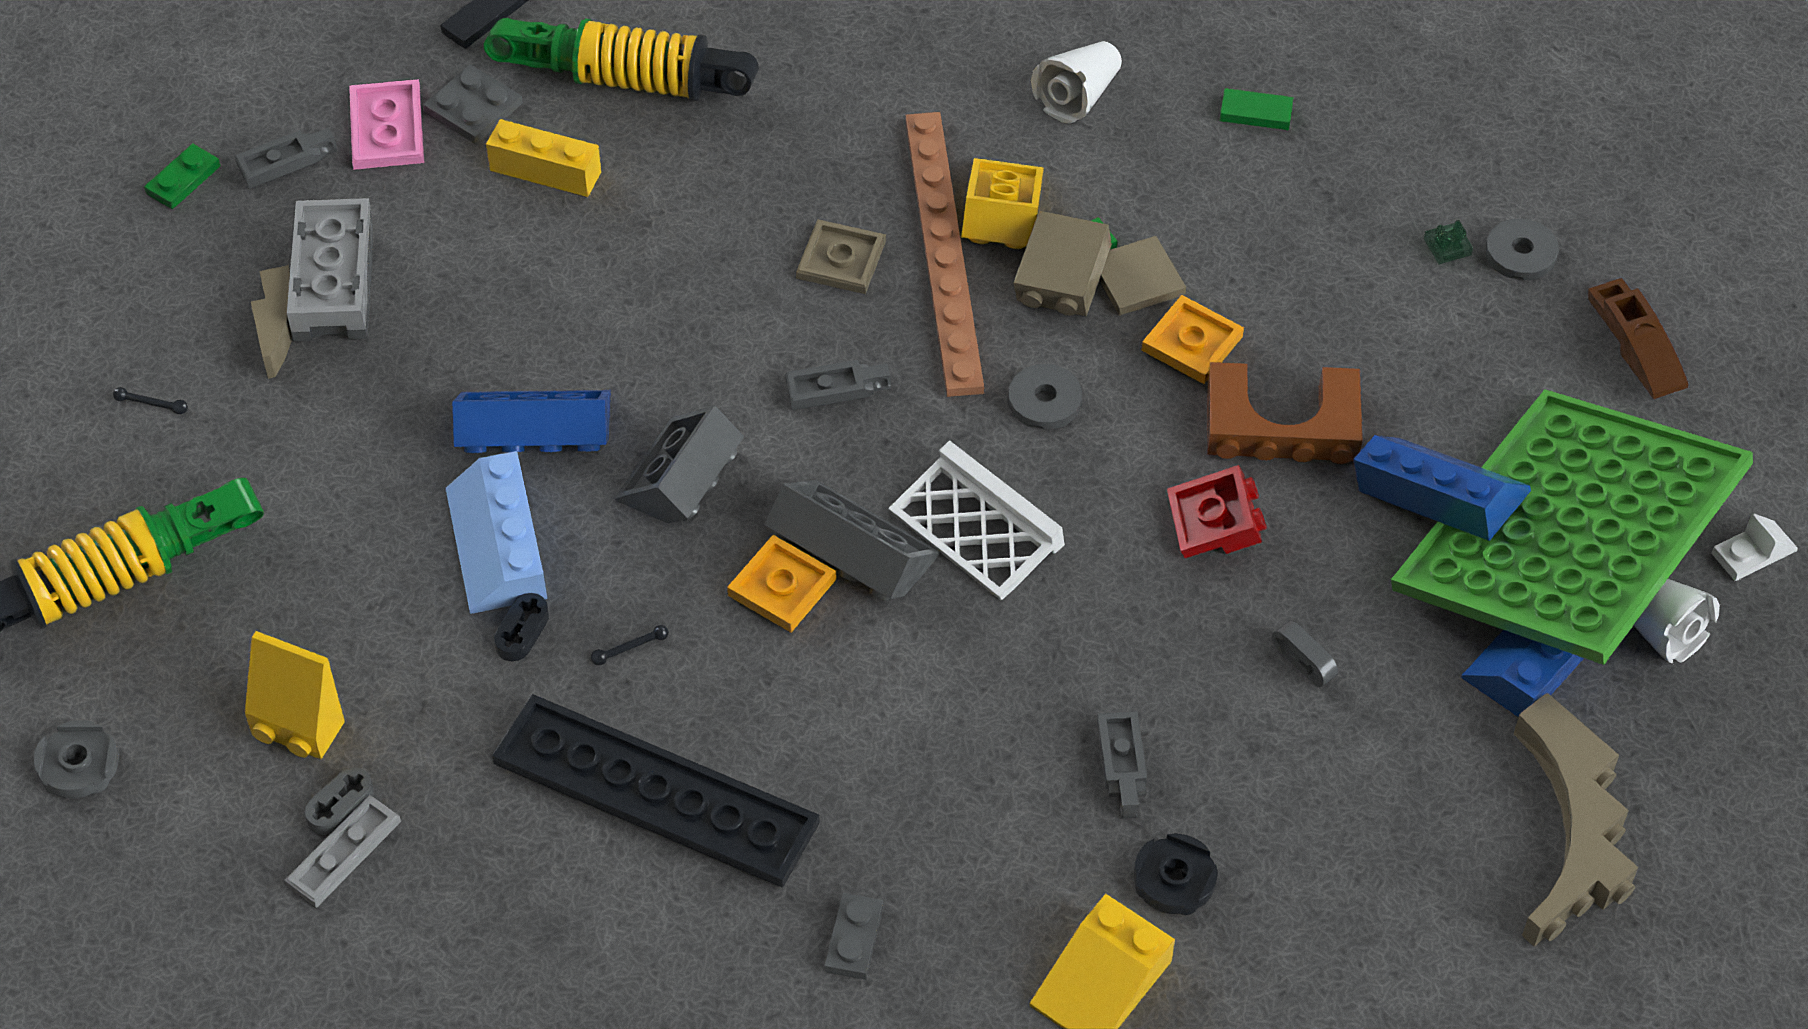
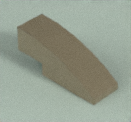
(272, 318)

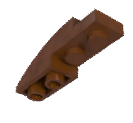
(1640, 336)

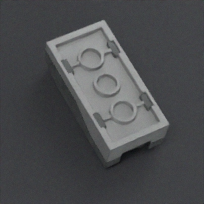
(330, 269)

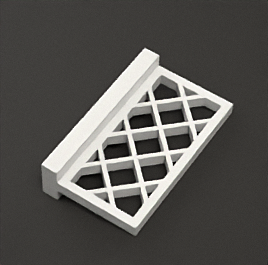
(991, 493)

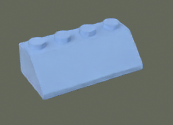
(495, 533)

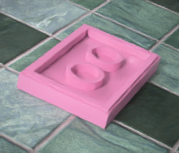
(386, 124)

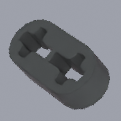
(1305, 653)
(338, 800)

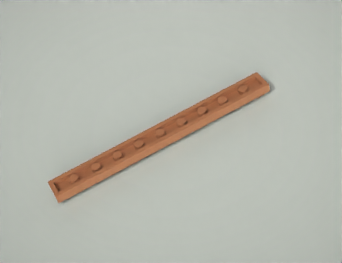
(944, 255)

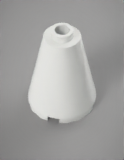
(1075, 80)
(1677, 620)

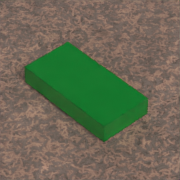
(1256, 109)

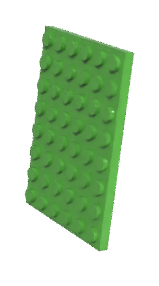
(1593, 538)

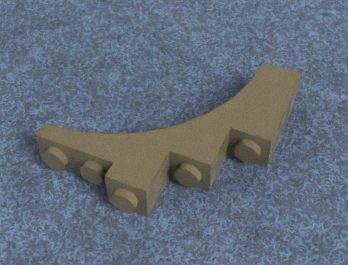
(1592, 818)

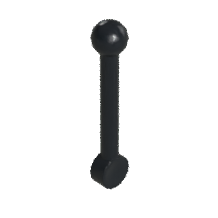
(178, 406)
(600, 657)

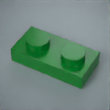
(182, 176)

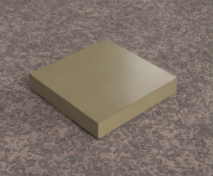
(841, 256)
(1140, 276)

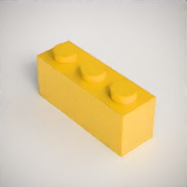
(543, 157)

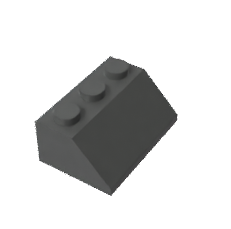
(681, 465)

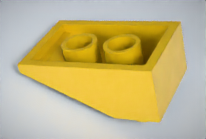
(1001, 203)
(291, 697)
(1104, 969)

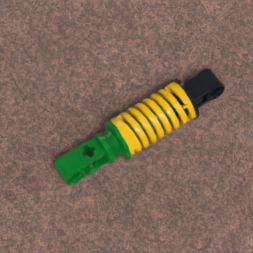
(624, 57)
(119, 550)

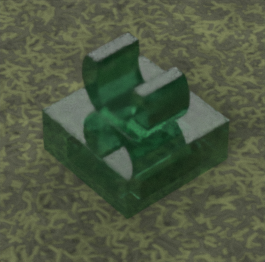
(1448, 242)

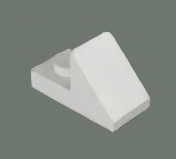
(1753, 549)

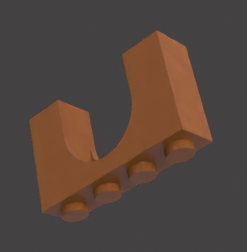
(1240, 431)

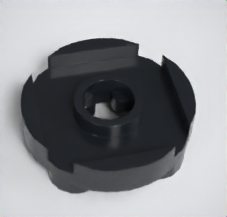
(1175, 895)

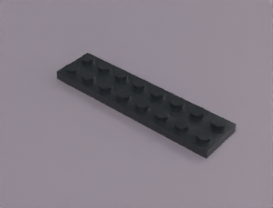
(657, 790)

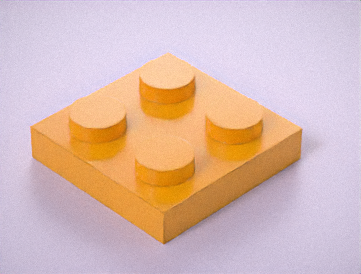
(1192, 338)
(781, 583)

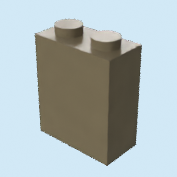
(1062, 263)

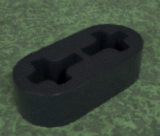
(514, 623)

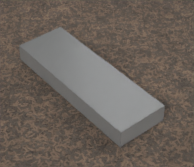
(342, 851)

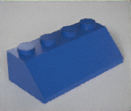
(531, 419)
(1437, 485)
(1519, 671)

